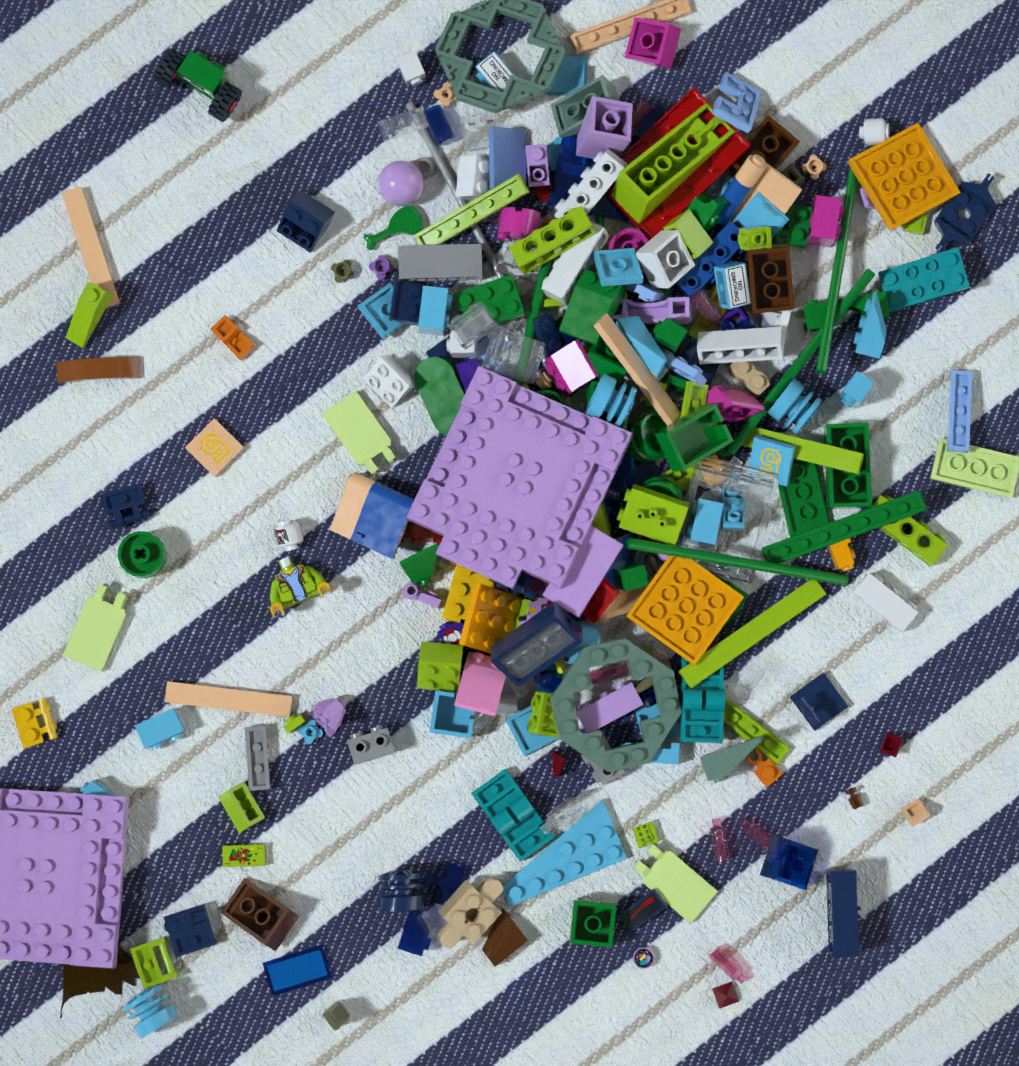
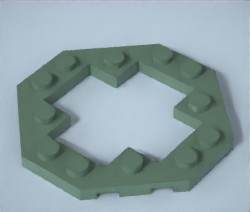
(517, 89)
(653, 729)

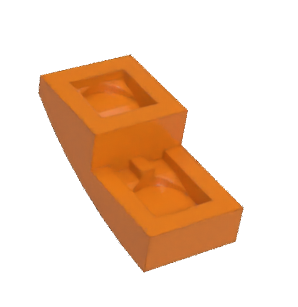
(233, 337)

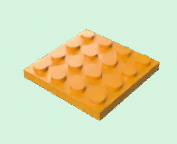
(903, 177)
(685, 607)

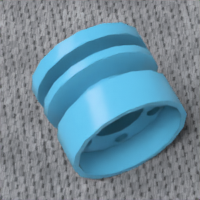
(611, 401)
(795, 406)
(150, 1011)

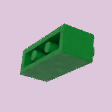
(669, 335)

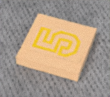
(214, 447)

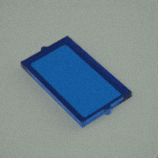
(297, 970)

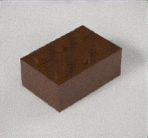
(770, 142)
(770, 279)

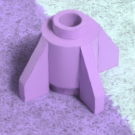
(328, 714)

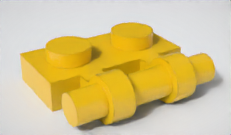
(28, 724)

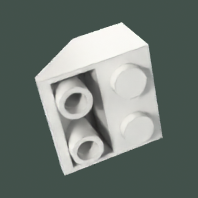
(472, 177)

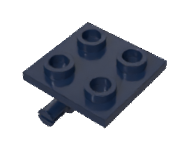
(818, 701)

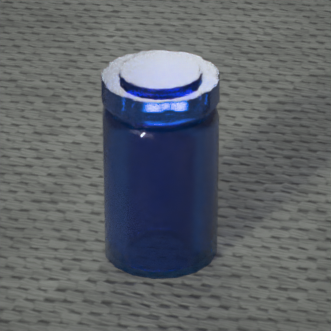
(439, 125)

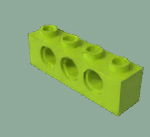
(562, 242)
(911, 542)

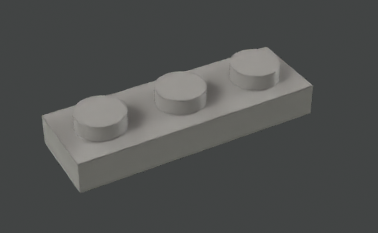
(257, 758)

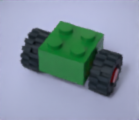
(202, 76)

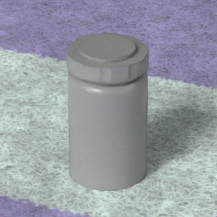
(507, 704)

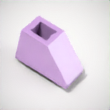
(537, 165)

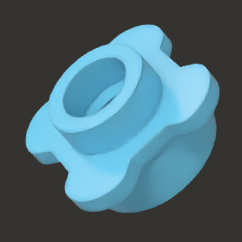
(310, 725)

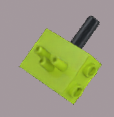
(652, 516)

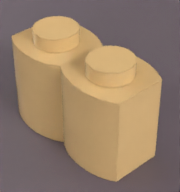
(752, 380)

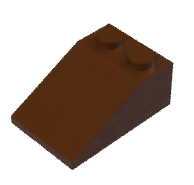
(260, 914)

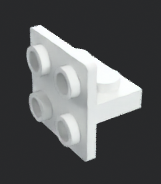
(791, 327)
(389, 380)

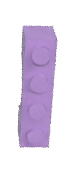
(675, 308)

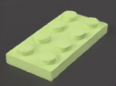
(977, 469)

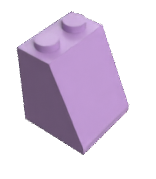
(605, 126)

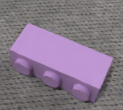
(608, 707)

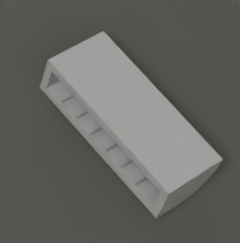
(440, 262)

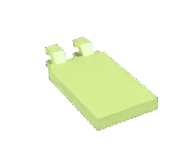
(359, 431)
(96, 629)
(676, 883)

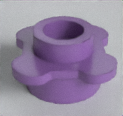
(380, 273)

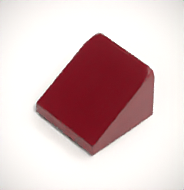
(558, 763)

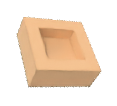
(915, 812)

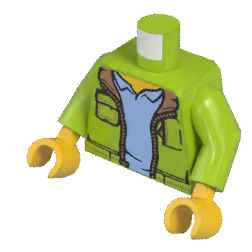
(295, 586)

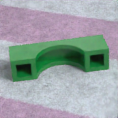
(814, 312)

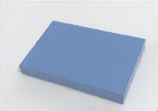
(506, 154)

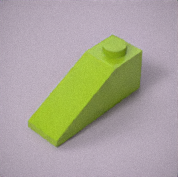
(88, 313)

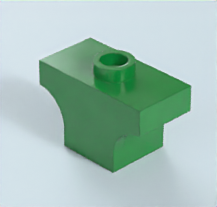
(707, 209)

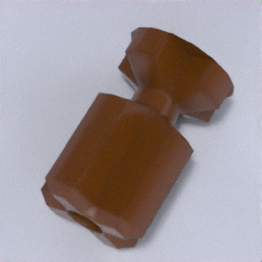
(855, 799)

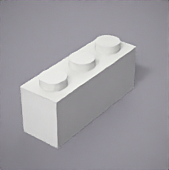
(885, 602)

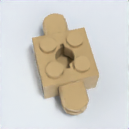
(469, 912)

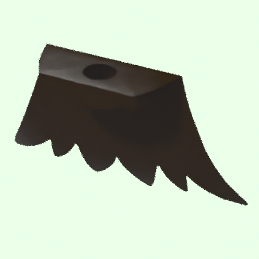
(84, 979)

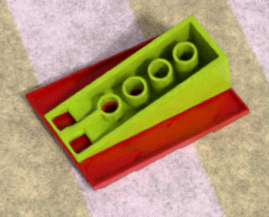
(675, 163)

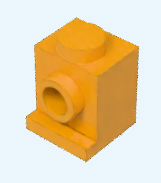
(842, 555)

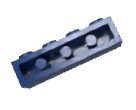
(720, 252)

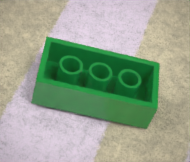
(844, 488)

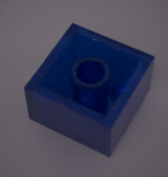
(789, 862)

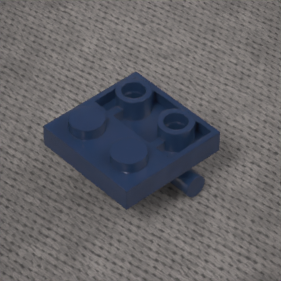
(689, 353)
(190, 930)

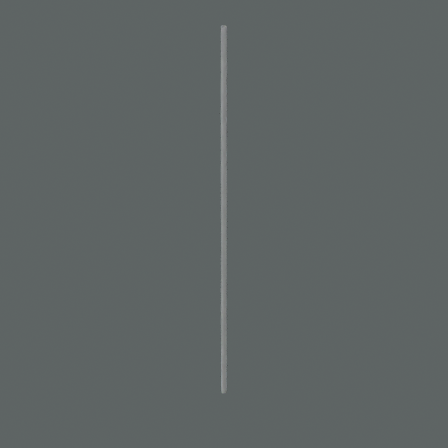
(493, 262)

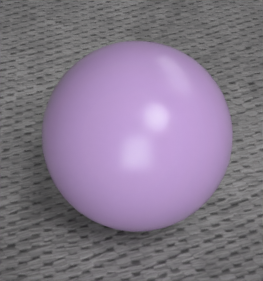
(400, 183)

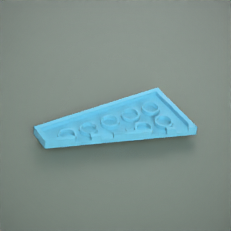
(576, 853)

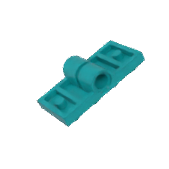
(924, 279)
(702, 709)
(511, 814)

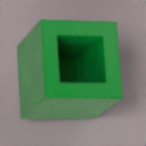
(630, 576)

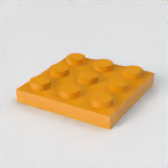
(489, 617)

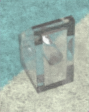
(403, 123)

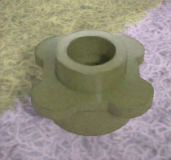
(337, 267)

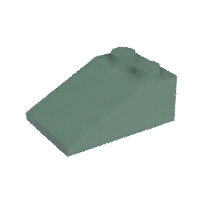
(571, 109)
(724, 761)

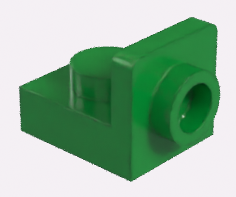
(677, 383)

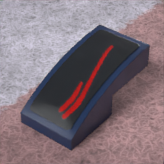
(642, 910)

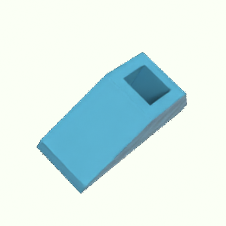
(733, 512)

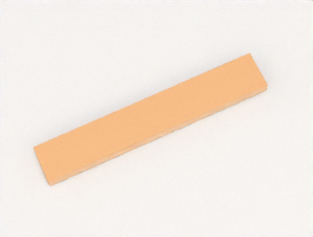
(621, 26)
(89, 241)
(637, 369)
(228, 699)

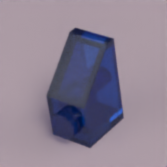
(415, 934)

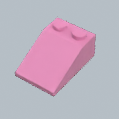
(480, 685)

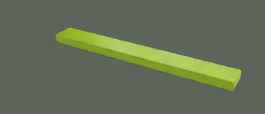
(752, 632)

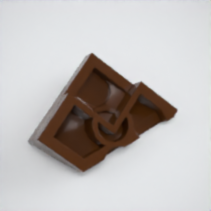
(503, 939)

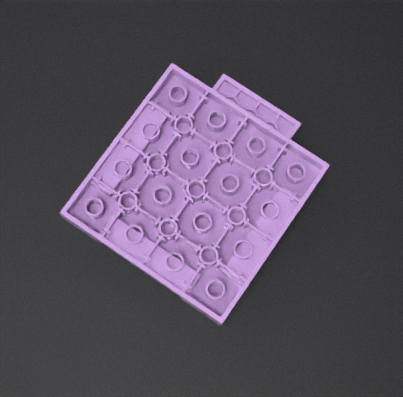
(517, 482)
(61, 876)

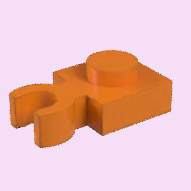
(766, 770)

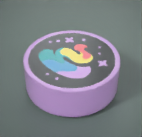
(643, 957)

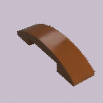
(98, 369)

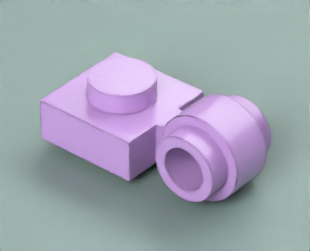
(429, 598)

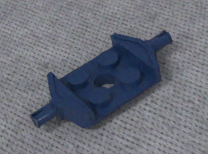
(978, 203)

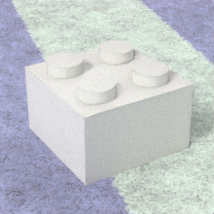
(665, 259)

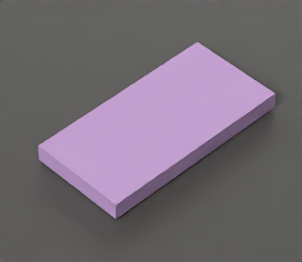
(587, 572)

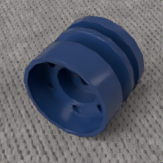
(401, 891)

